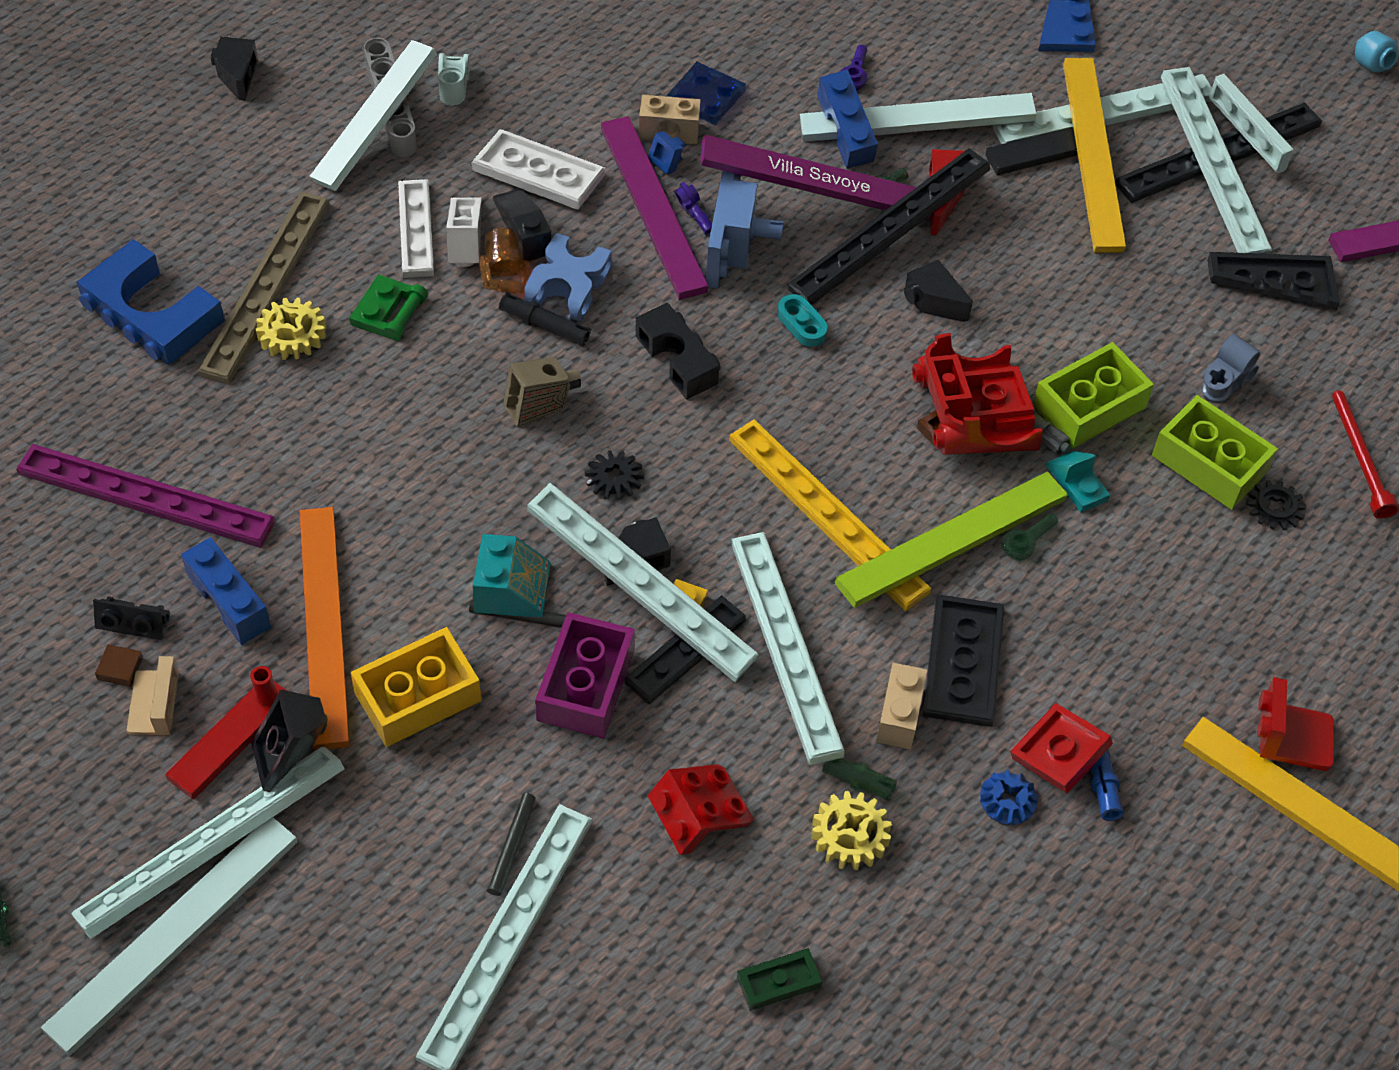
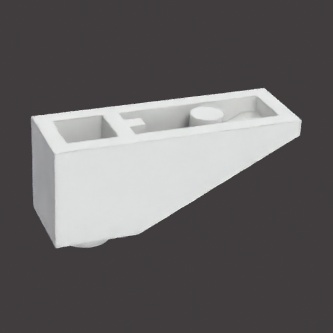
(464, 231)

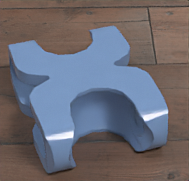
(569, 276)

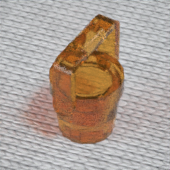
(503, 259)

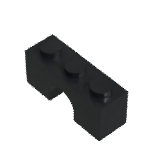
(667, 331)

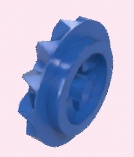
(1005, 810)

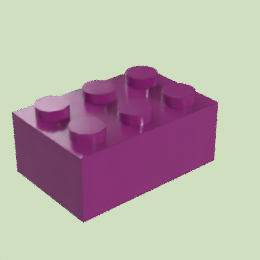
(585, 675)

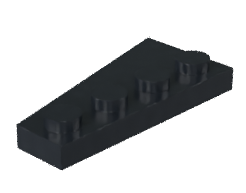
(1284, 276)

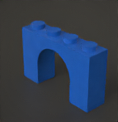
(161, 333)

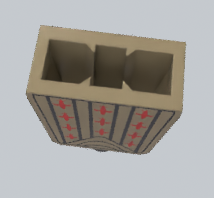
(537, 389)

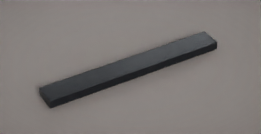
(1185, 166)
(889, 226)

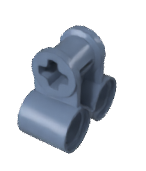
(1233, 368)

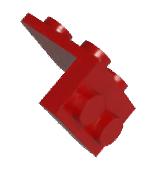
(1294, 732)
(698, 802)

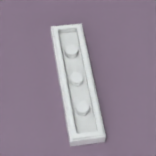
(415, 228)

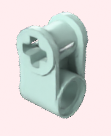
(453, 78)

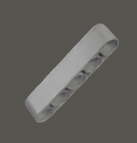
(400, 126)

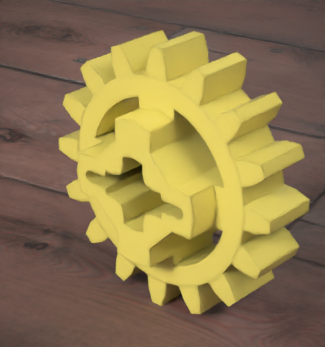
(291, 328)
(846, 843)

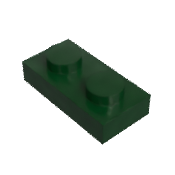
(779, 979)

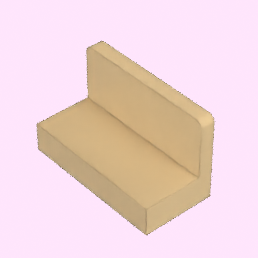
(153, 699)

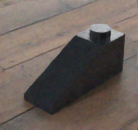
(526, 221)

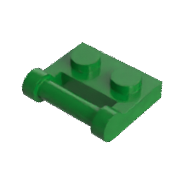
(380, 303)

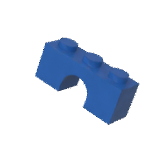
(854, 132)
(234, 598)

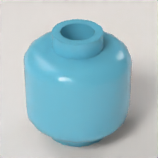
(1376, 51)

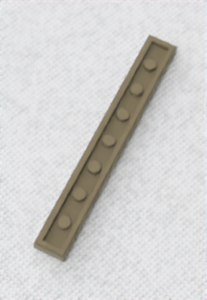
(264, 288)

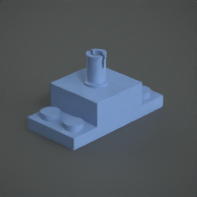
(735, 227)

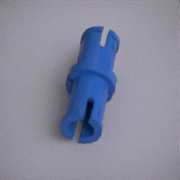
(1107, 795)

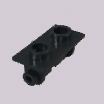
(129, 619)

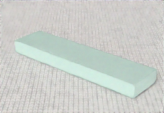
(1251, 123)

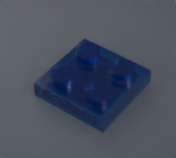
(714, 88)

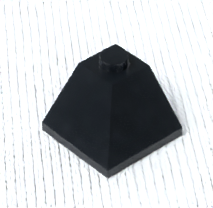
(287, 735)

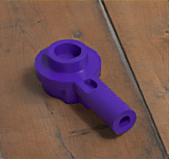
(856, 72)
(688, 199)

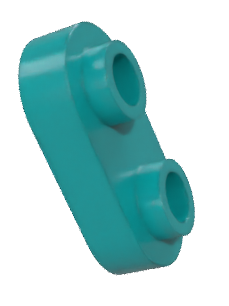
(804, 322)

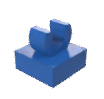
(666, 152)

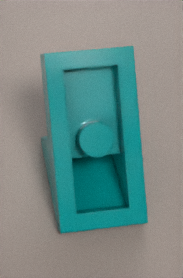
(1078, 480)

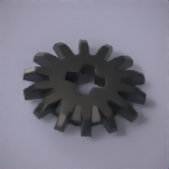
(621, 483)
(1276, 493)

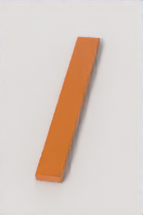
(324, 623)

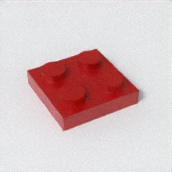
(1061, 747)

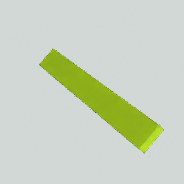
(950, 539)

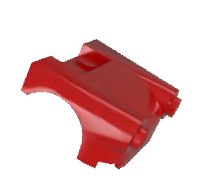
(977, 401)

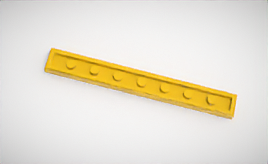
(1094, 156)
(820, 505)
(1296, 800)

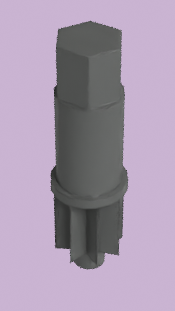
(1051, 436)

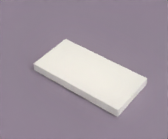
(538, 169)

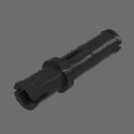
(534, 314)

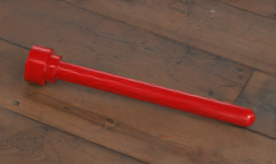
(1382, 501)

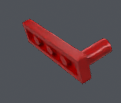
(227, 737)

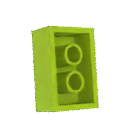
(1093, 394)
(1214, 451)

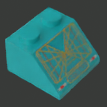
(510, 578)

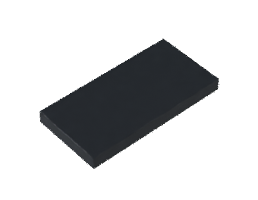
(964, 660)

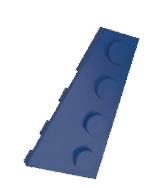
(1068, 27)

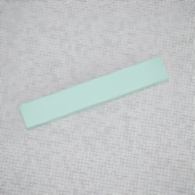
(373, 115)

